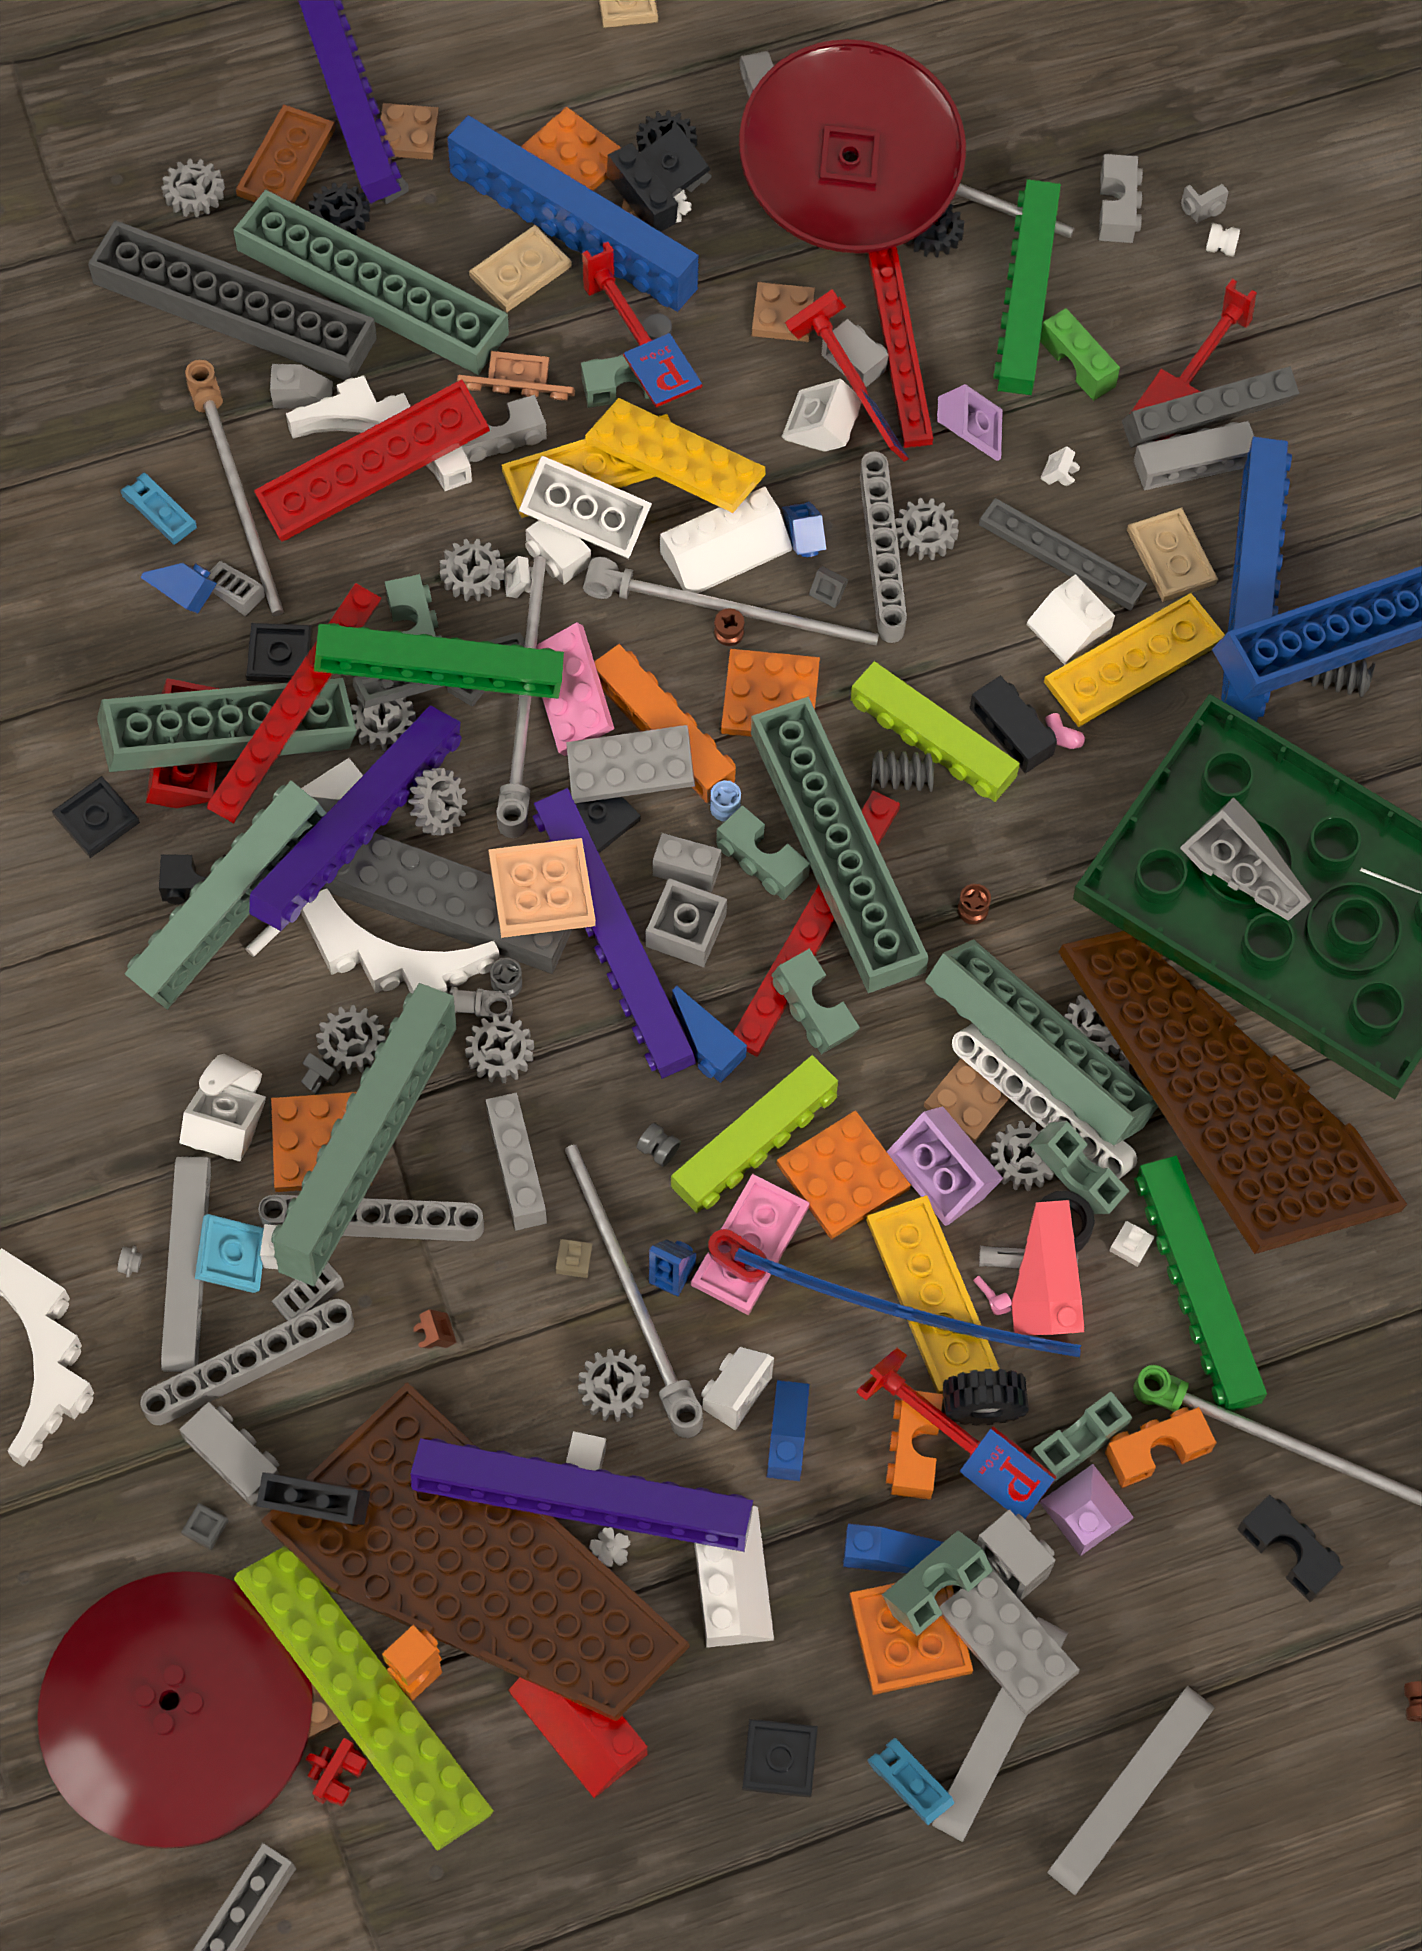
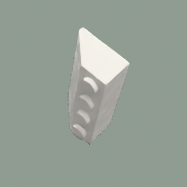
(584, 507)
(725, 542)
(735, 1591)

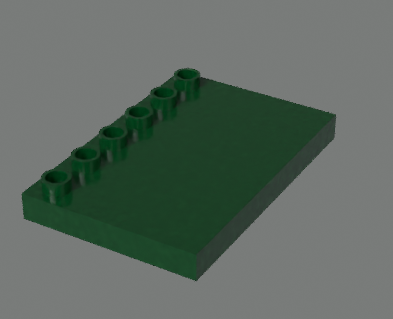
(1344, 965)

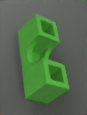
(1094, 367)

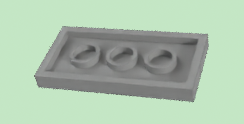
(630, 764)
(1009, 1642)

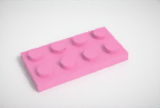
(581, 705)
(767, 1220)

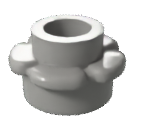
(129, 1261)

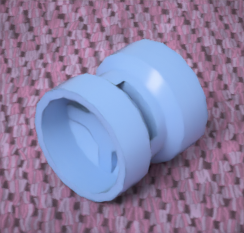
(727, 794)

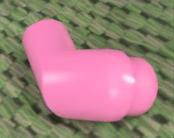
(1065, 736)

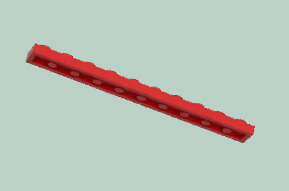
(901, 348)
(285, 715)
(807, 933)

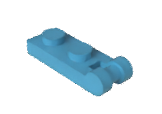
(159, 508)
(911, 1781)

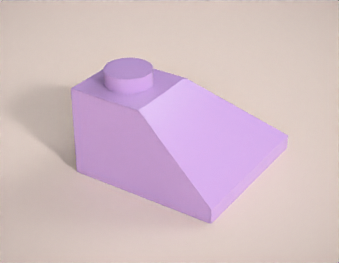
(972, 419)
(1086, 1509)

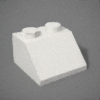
(823, 416)
(1071, 620)
(222, 1122)
(738, 1385)

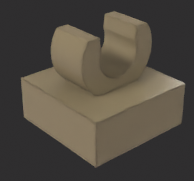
(574, 1258)

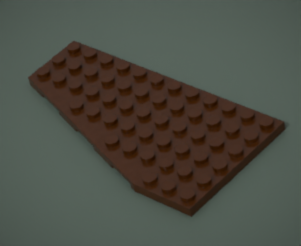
(1243, 1116)
(478, 1573)

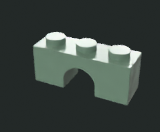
(602, 378)
(409, 601)
(778, 871)
(823, 1025)
(1062, 1150)
(1090, 1433)
(953, 1563)

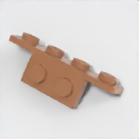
(519, 373)

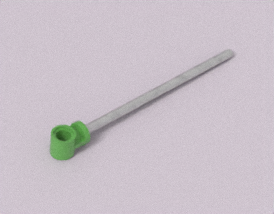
(1174, 1394)

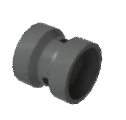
(506, 970)
(658, 1144)

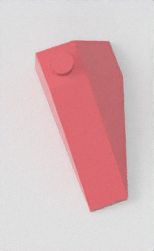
(1048, 1280)

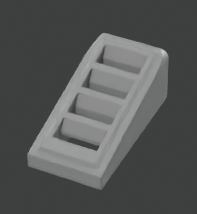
(244, 604)
(325, 1292)

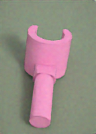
(999, 1304)

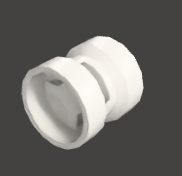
(1223, 240)

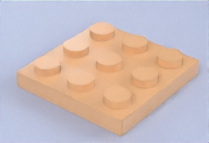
(541, 887)

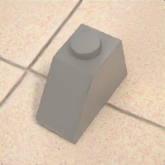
(297, 386)

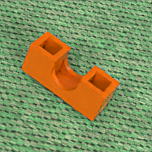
(1184, 1433)
(912, 1473)
(413, 1661)

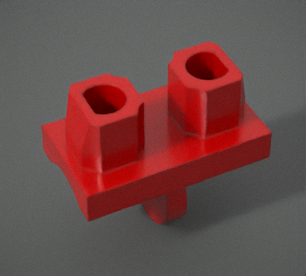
(345, 1759)

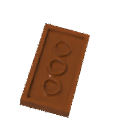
(286, 155)

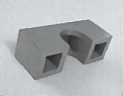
(1120, 179)
(523, 428)

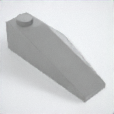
(1243, 856)

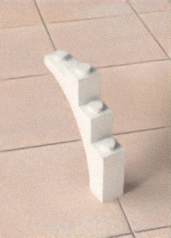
(358, 411)
(385, 964)
(53, 1347)

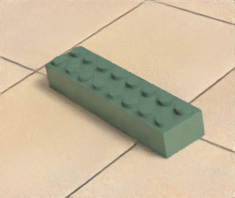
(214, 725)
(223, 898)
(1042, 1042)

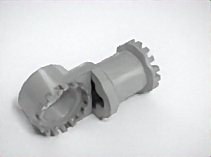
(480, 1002)

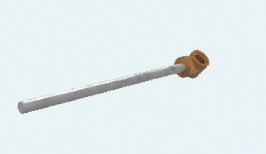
(207, 398)

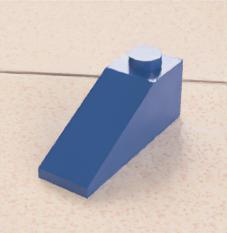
(712, 1043)
(670, 1265)
(788, 1430)
(885, 1549)

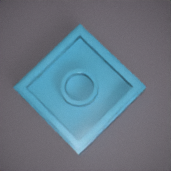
(230, 1253)

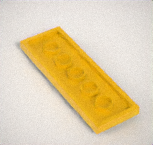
(675, 455)
(579, 457)
(1134, 659)
(930, 1282)

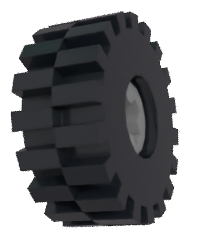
(985, 1397)

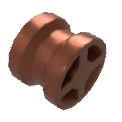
(730, 634)

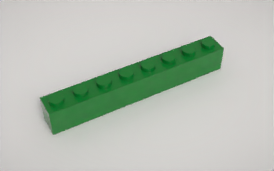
(1029, 287)
(438, 661)
(1200, 1285)

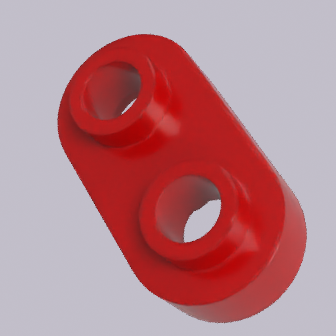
(727, 1260)

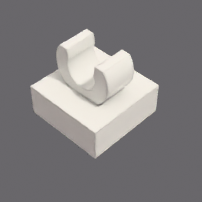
(1058, 467)
(518, 577)
(1132, 1243)

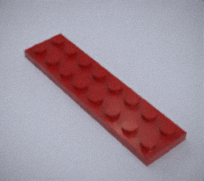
(372, 460)

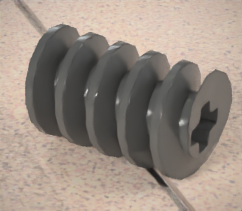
(1347, 675)
(902, 770)

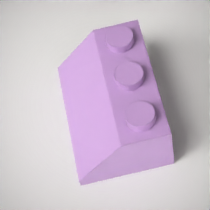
(944, 1164)

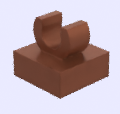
(436, 1328)

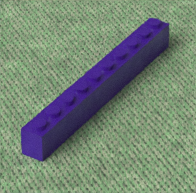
(351, 98)
(354, 819)
(620, 946)
(582, 1494)

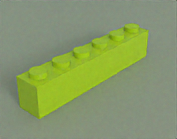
(934, 732)
(755, 1134)

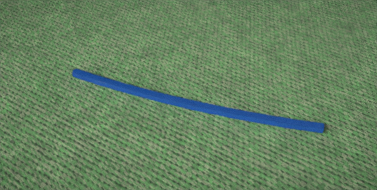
(904, 1311)

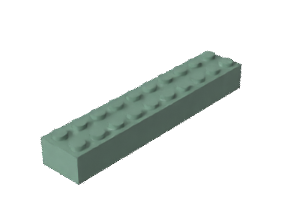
(371, 282)
(839, 845)
(364, 1134)

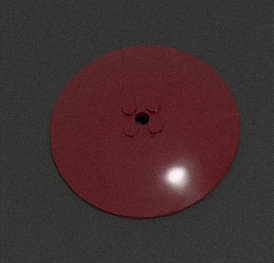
(861, 102)
(185, 1770)

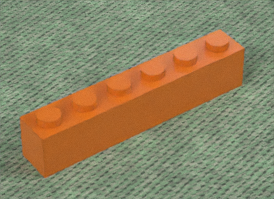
(651, 709)

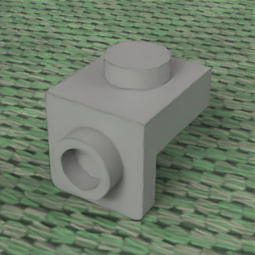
(1205, 205)

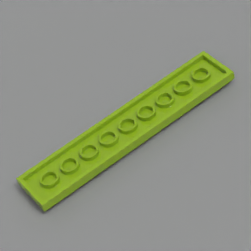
(364, 1697)

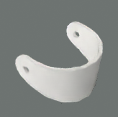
(229, 1072)

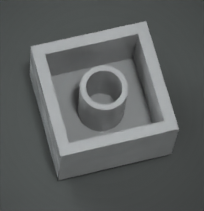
(686, 922)
(1016, 1554)

